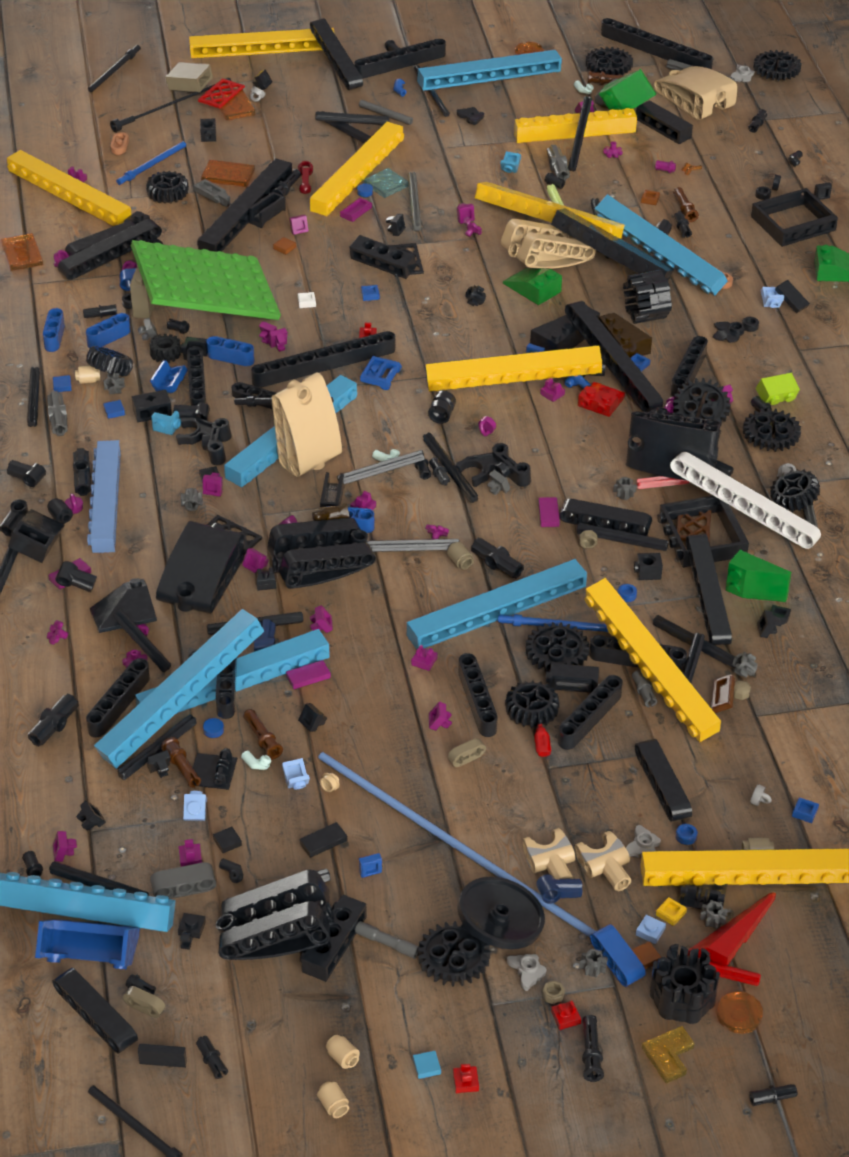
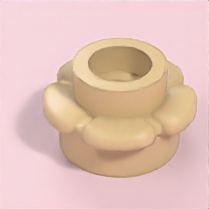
(329, 782)

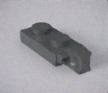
(212, 192)

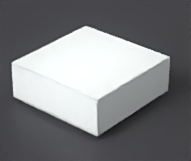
(306, 300)

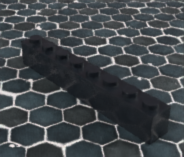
(608, 244)

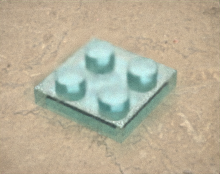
(386, 182)

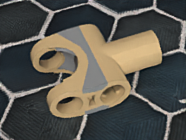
(551, 856)
(605, 861)

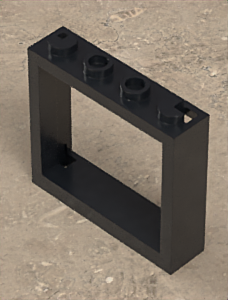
(824, 224)
(692, 507)

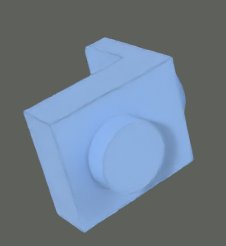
(771, 297)
(295, 774)
(195, 806)

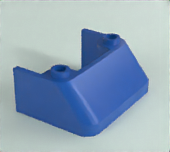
(87, 941)

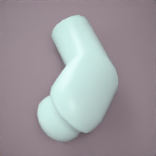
(582, 89)
(383, 457)
(261, 764)

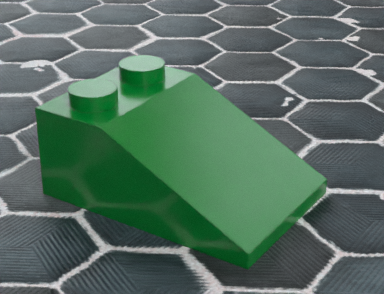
(627, 91)
(831, 264)
(536, 284)
(757, 578)

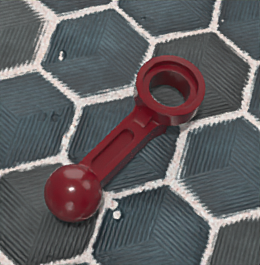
(305, 187)

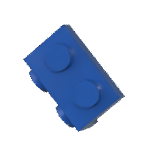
(168, 378)

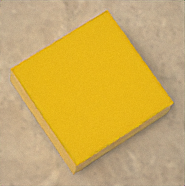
(671, 911)

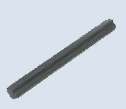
(414, 201)

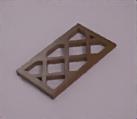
(706, 529)

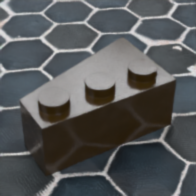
(627, 335)

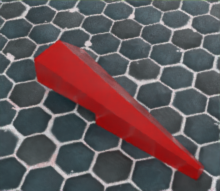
(728, 938)

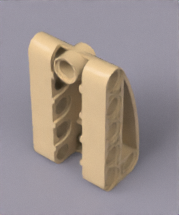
(698, 90)
(543, 245)
(305, 425)

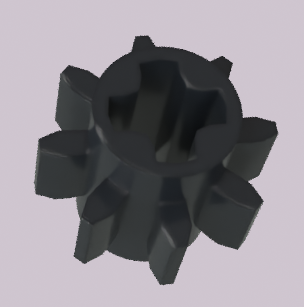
(475, 295)

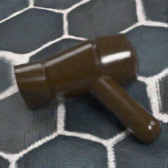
(330, 512)

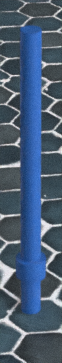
(130, 175)
(517, 620)

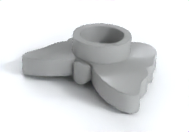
(743, 73)
(643, 842)
(529, 968)

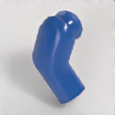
(398, 88)
(576, 381)

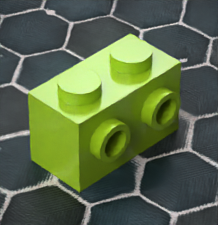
(778, 389)

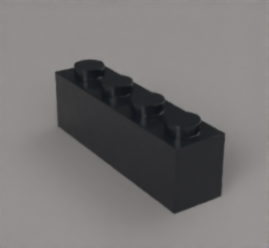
(664, 122)

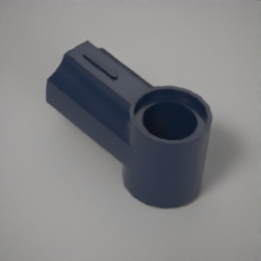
(267, 638)
(554, 889)

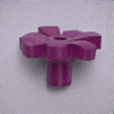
(612, 150)
(472, 228)
(437, 531)
(56, 632)
(130, 656)

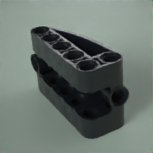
(666, 437)
(318, 551)
(201, 567)
(276, 918)

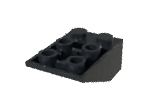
(35, 535)

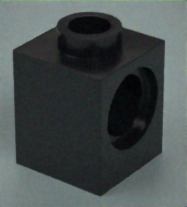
(208, 130)
(648, 566)

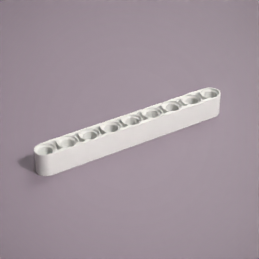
(745, 500)

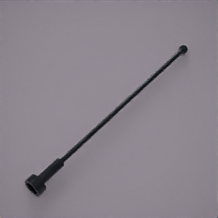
(116, 125)

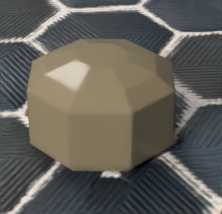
(588, 539)
(741, 690)
(553, 992)

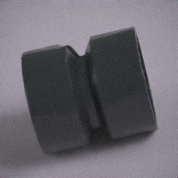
(442, 407)

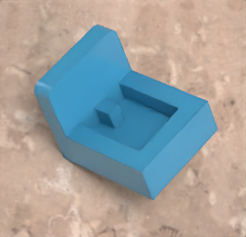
(510, 162)
(165, 423)

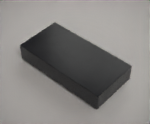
(792, 296)
(323, 839)
(162, 1055)

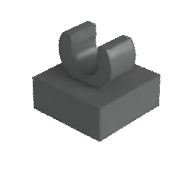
(149, 330)
(498, 483)

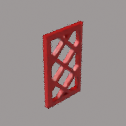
(217, 86)

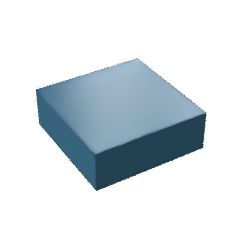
(426, 1064)

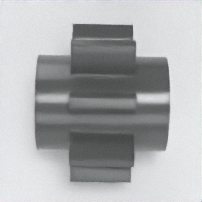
(114, 383)
(624, 488)
(191, 499)
(745, 664)
(713, 914)
(593, 962)

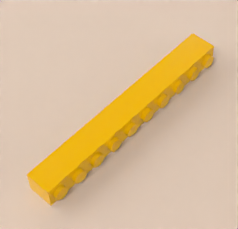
(253, 43)
(356, 169)
(68, 188)
(538, 207)
(514, 368)
(652, 660)
(745, 867)

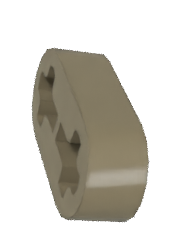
(466, 752)
(144, 1001)

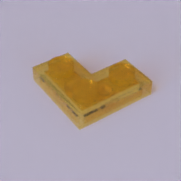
(664, 1050)

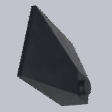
(130, 597)

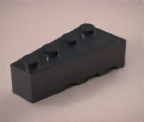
(557, 334)

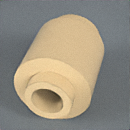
(87, 374)
(342, 1051)
(333, 1099)

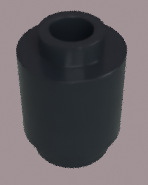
(59, 510)

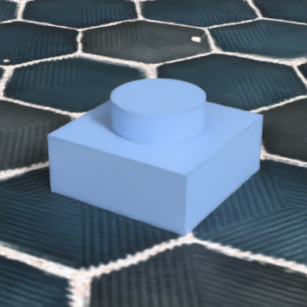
(650, 929)

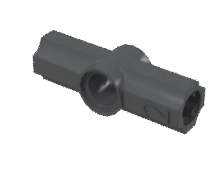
(558, 162)
(57, 413)

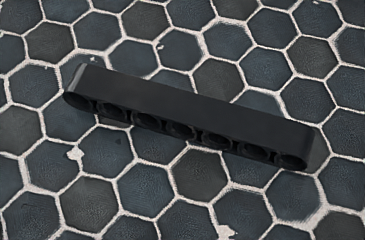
(336, 54)
(401, 58)
(108, 249)
(708, 589)

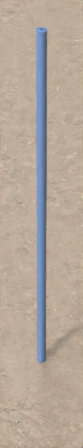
(450, 840)

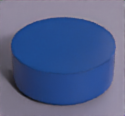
(365, 190)
(627, 592)
(213, 728)
(686, 834)

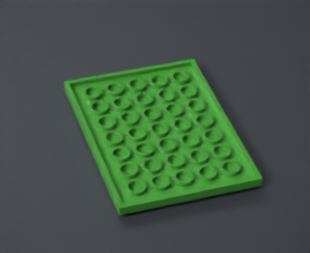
(204, 280)

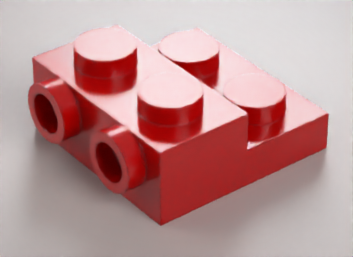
(600, 399)

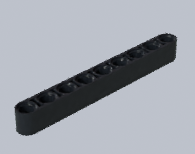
(654, 44)
(614, 356)
(323, 359)

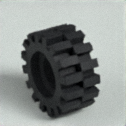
(165, 348)

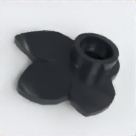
(728, 331)

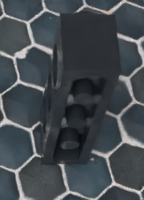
(382, 256)
(322, 960)

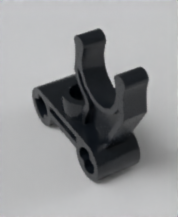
(211, 435)
(500, 462)

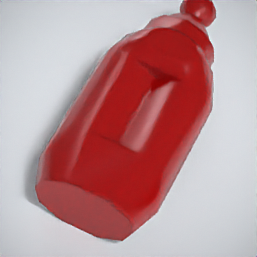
(542, 741)

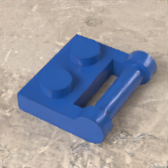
(375, 370)

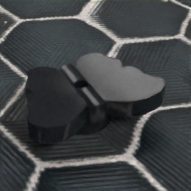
(471, 115)

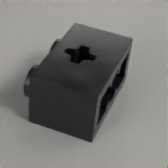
(148, 403)

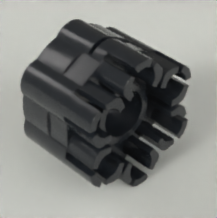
(651, 298)
(684, 985)

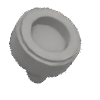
(256, 91)
(785, 468)
(759, 796)

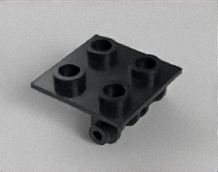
(215, 770)
(696, 896)

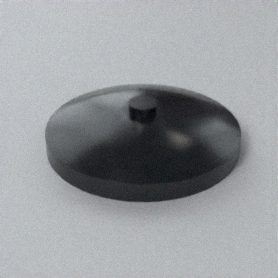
(501, 913)

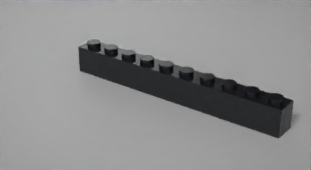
(237, 215)

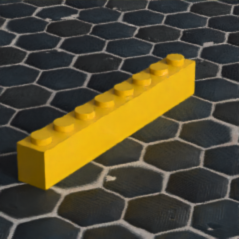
(565, 126)

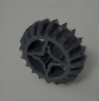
(167, 187)
(109, 361)
(795, 490)
(532, 704)

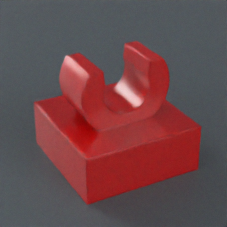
(367, 330)
(566, 1015)
(465, 1079)

